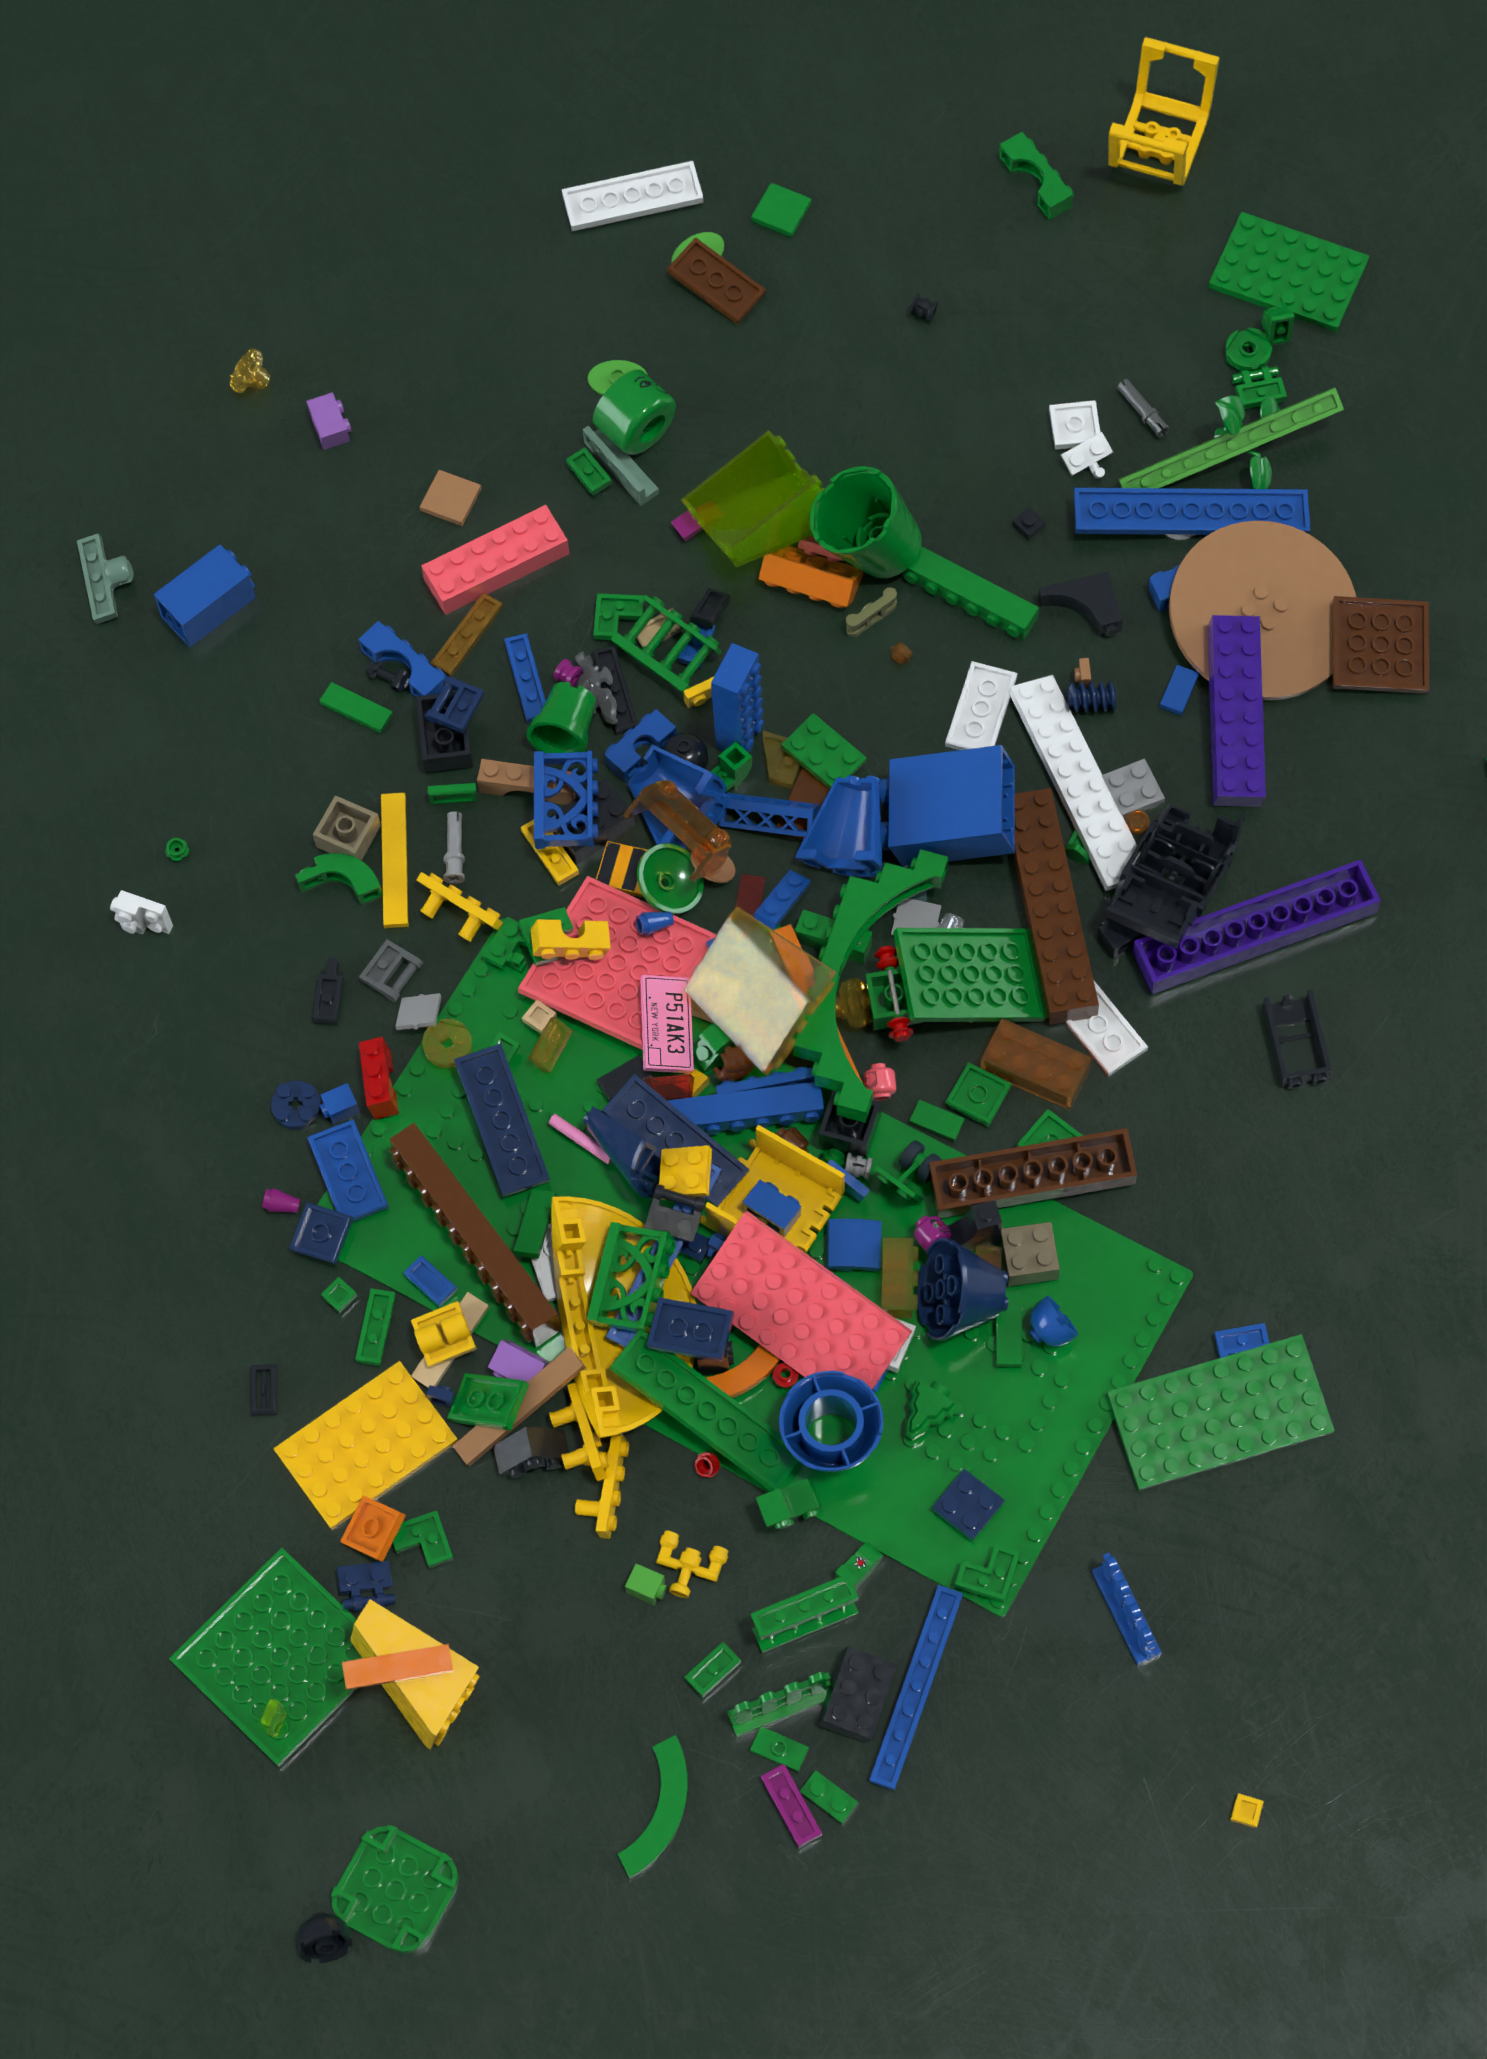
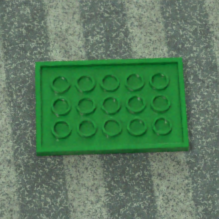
(1289, 269)
(970, 974)

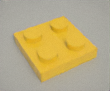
(686, 1170)

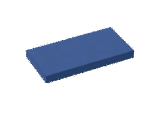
(348, 1171)

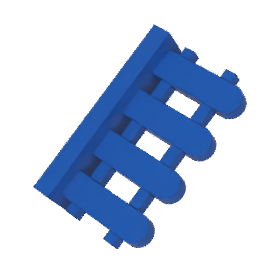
(1126, 1610)

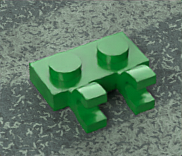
(504, 946)

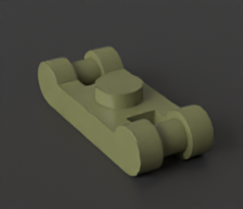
(871, 613)

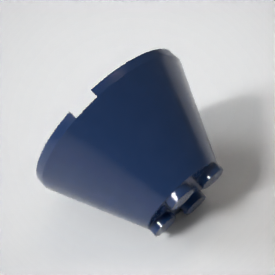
(958, 1290)

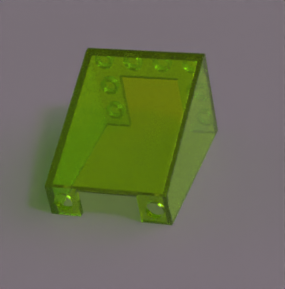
(756, 501)

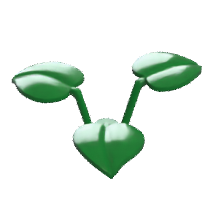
(1232, 415)

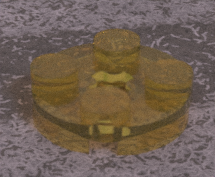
(440, 1032)

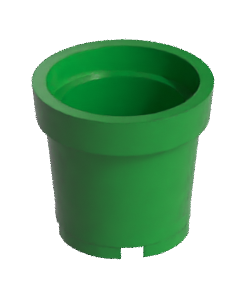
(563, 720)

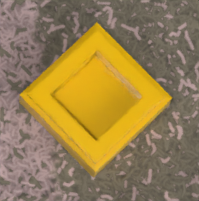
(1247, 1810)

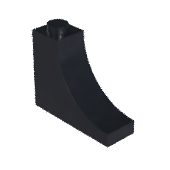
(1090, 597)
(978, 1227)

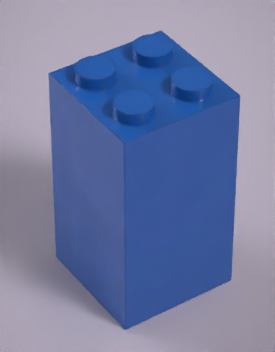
(205, 595)

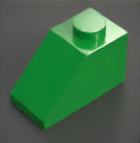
(1278, 324)

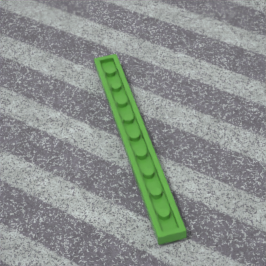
(1229, 445)

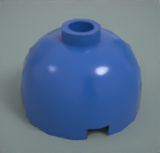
(1051, 1324)

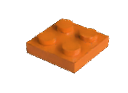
(372, 1528)

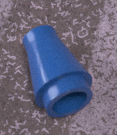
(651, 922)

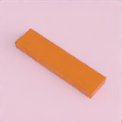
(397, 1667)

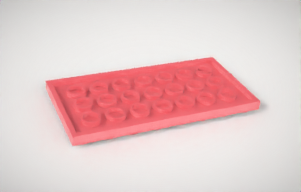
(798, 1306)

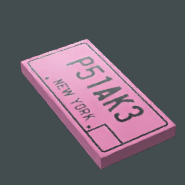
(666, 1024)

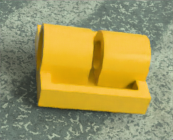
(443, 1334)

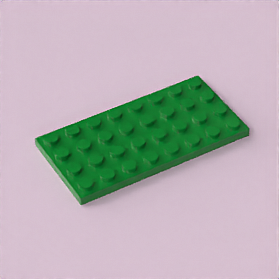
(1220, 1412)

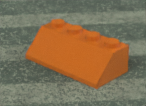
(811, 576)

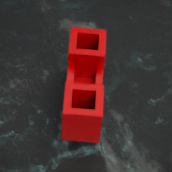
(376, 1065)

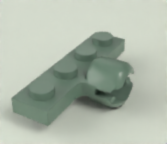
(102, 577)

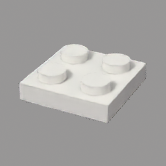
(1073, 423)

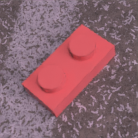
(812, 547)

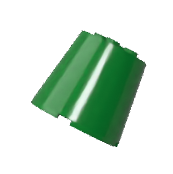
(866, 522)

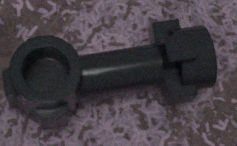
(398, 680)

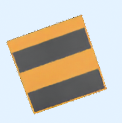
(620, 866)

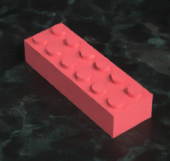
(495, 559)

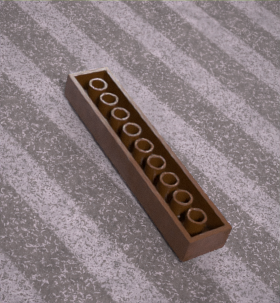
(1052, 909)
(475, 1235)

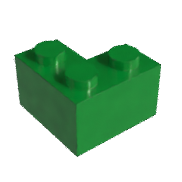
(788, 1503)

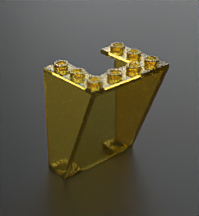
(759, 988)

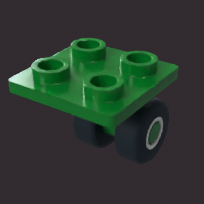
(915, 1163)

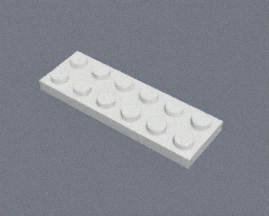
(632, 196)

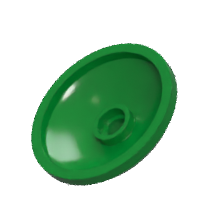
(674, 867)

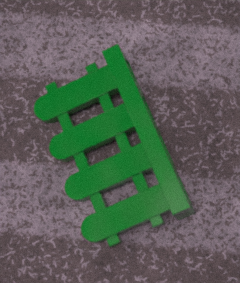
(780, 1705)

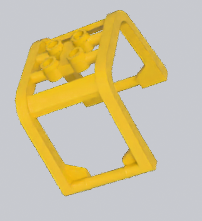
(1160, 141)

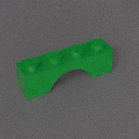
(1022, 156)

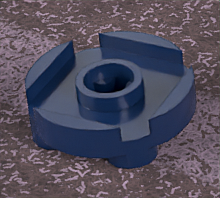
(289, 1092)

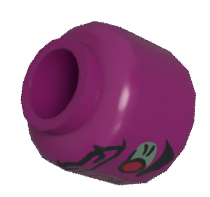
(929, 1230)

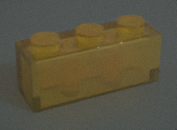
(899, 1277)

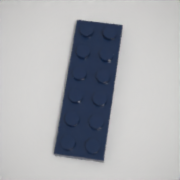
(501, 1120)
(664, 1126)

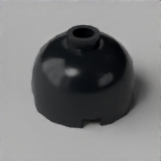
(689, 748)
(324, 1938)

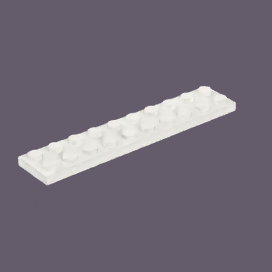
(1075, 777)

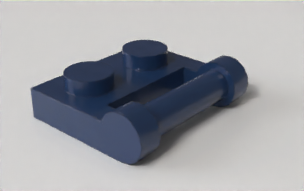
(461, 707)

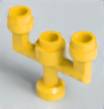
(689, 1563)

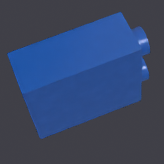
(950, 804)

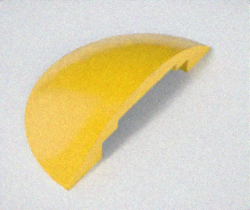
(578, 1246)

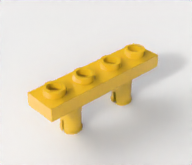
(440, 893)
(589, 1452)
(611, 1497)

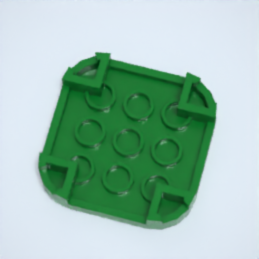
(395, 1889)

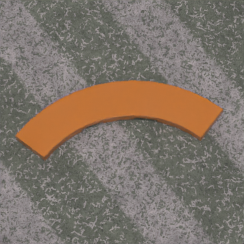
(747, 1374)

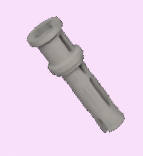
(454, 858)

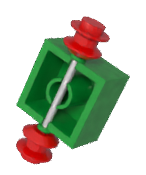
(887, 996)

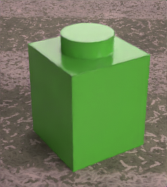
(646, 1584)

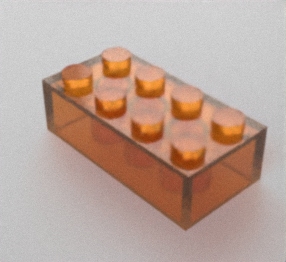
(1036, 1063)

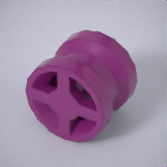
(567, 672)

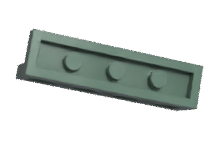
(620, 466)

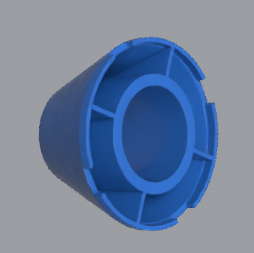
(831, 1394)

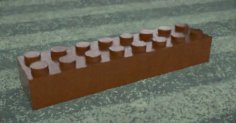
(1033, 1172)

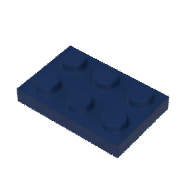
(690, 1329)

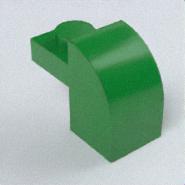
(733, 766)
(711, 1046)

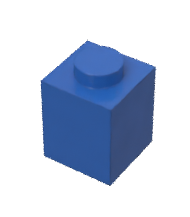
(339, 1104)

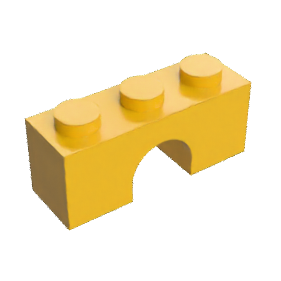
(551, 942)

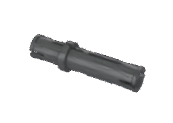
(1149, 415)

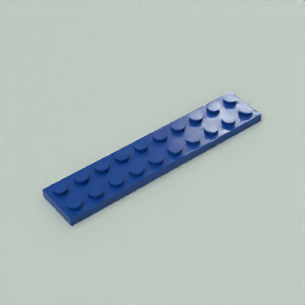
(1184, 509)

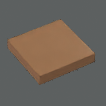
(450, 498)

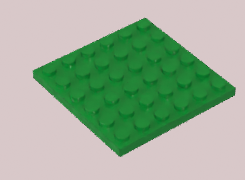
(274, 1641)

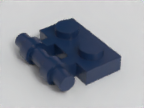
(365, 1578)

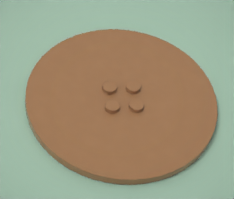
(1267, 574)

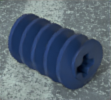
(1091, 696)

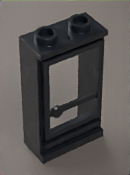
(1294, 1012)

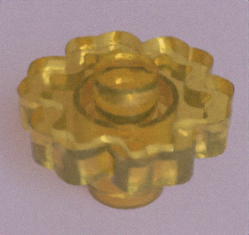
(249, 372)
(853, 1003)

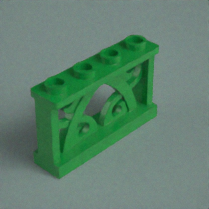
(606, 1281)

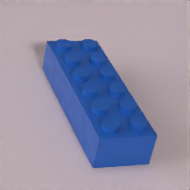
(737, 699)

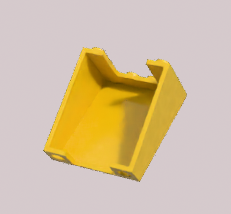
(427, 1701)

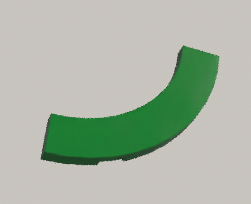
(668, 1812)

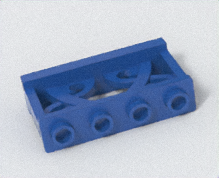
(544, 775)

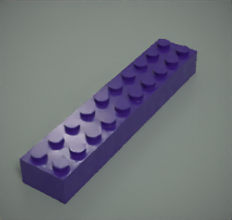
(1259, 926)

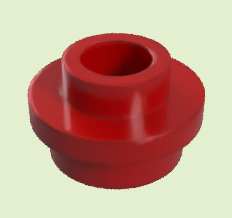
(785, 1382)
(702, 1467)

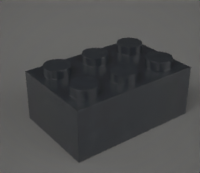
(441, 745)
(609, 820)
(856, 1694)

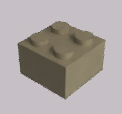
(346, 829)
(1029, 1254)

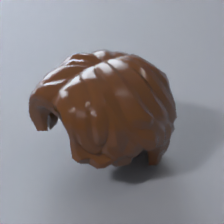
(736, 1065)

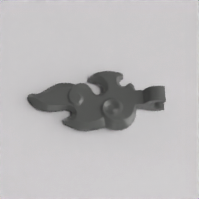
(592, 680)

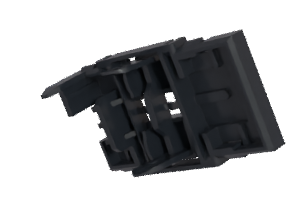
(1159, 905)

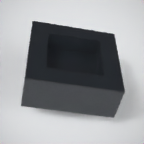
(1028, 523)

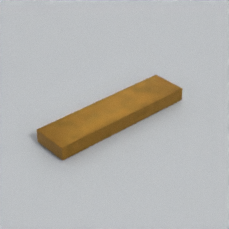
(467, 634)

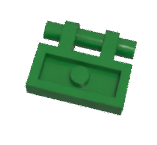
(1255, 392)

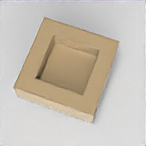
(538, 1016)

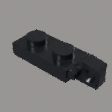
(328, 994)

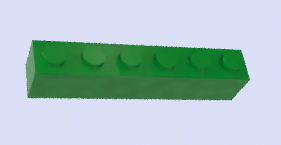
(972, 593)

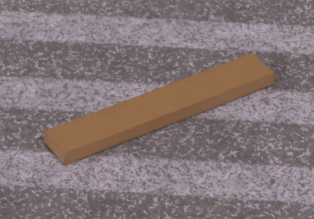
(540, 1390)

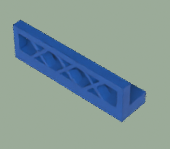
(771, 806)

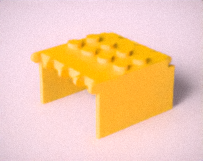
(794, 1174)

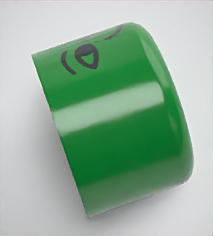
(634, 412)

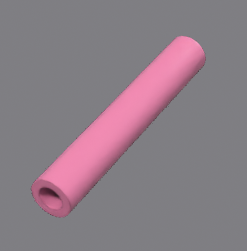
(579, 1137)

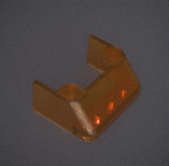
(686, 823)

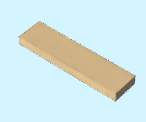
(473, 1310)

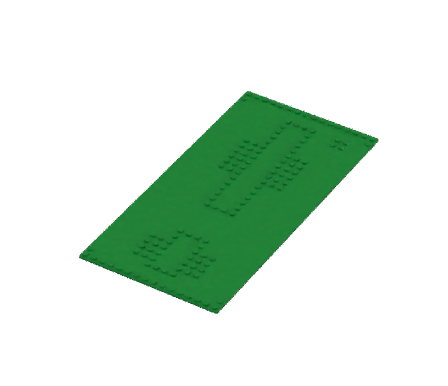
(1015, 1427)

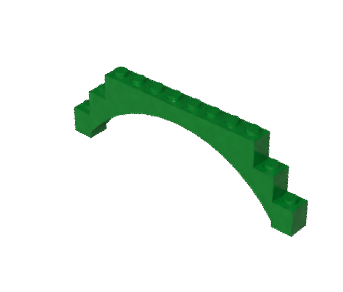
(860, 908)

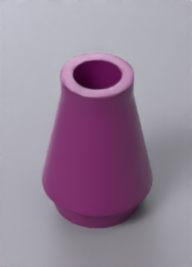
(279, 1201)

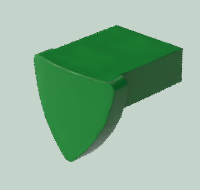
(1076, 851)

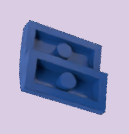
(854, 1244)

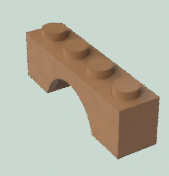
(503, 777)

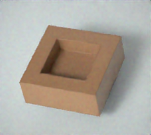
(1082, 673)

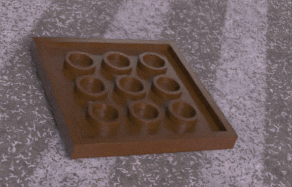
(1380, 644)

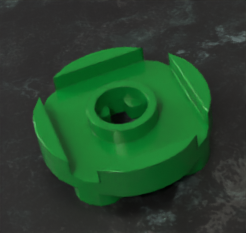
(1248, 361)

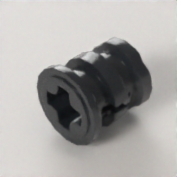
(915, 308)

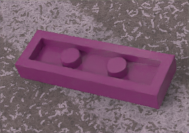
(791, 1805)

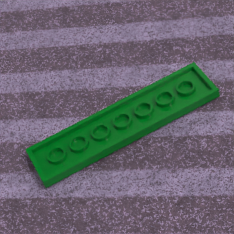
(706, 1411)

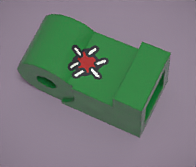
(860, 1564)

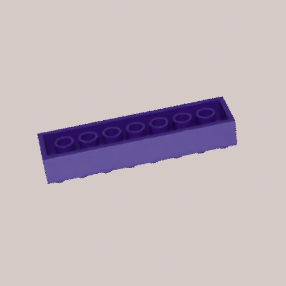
(1236, 711)

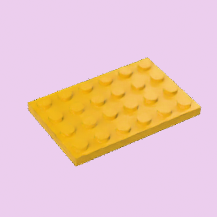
(365, 1444)

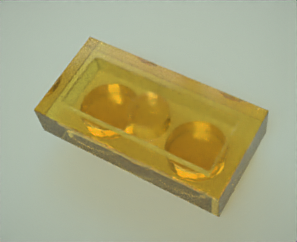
(550, 1044)

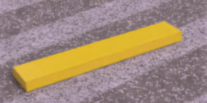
(394, 860)

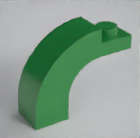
(341, 869)

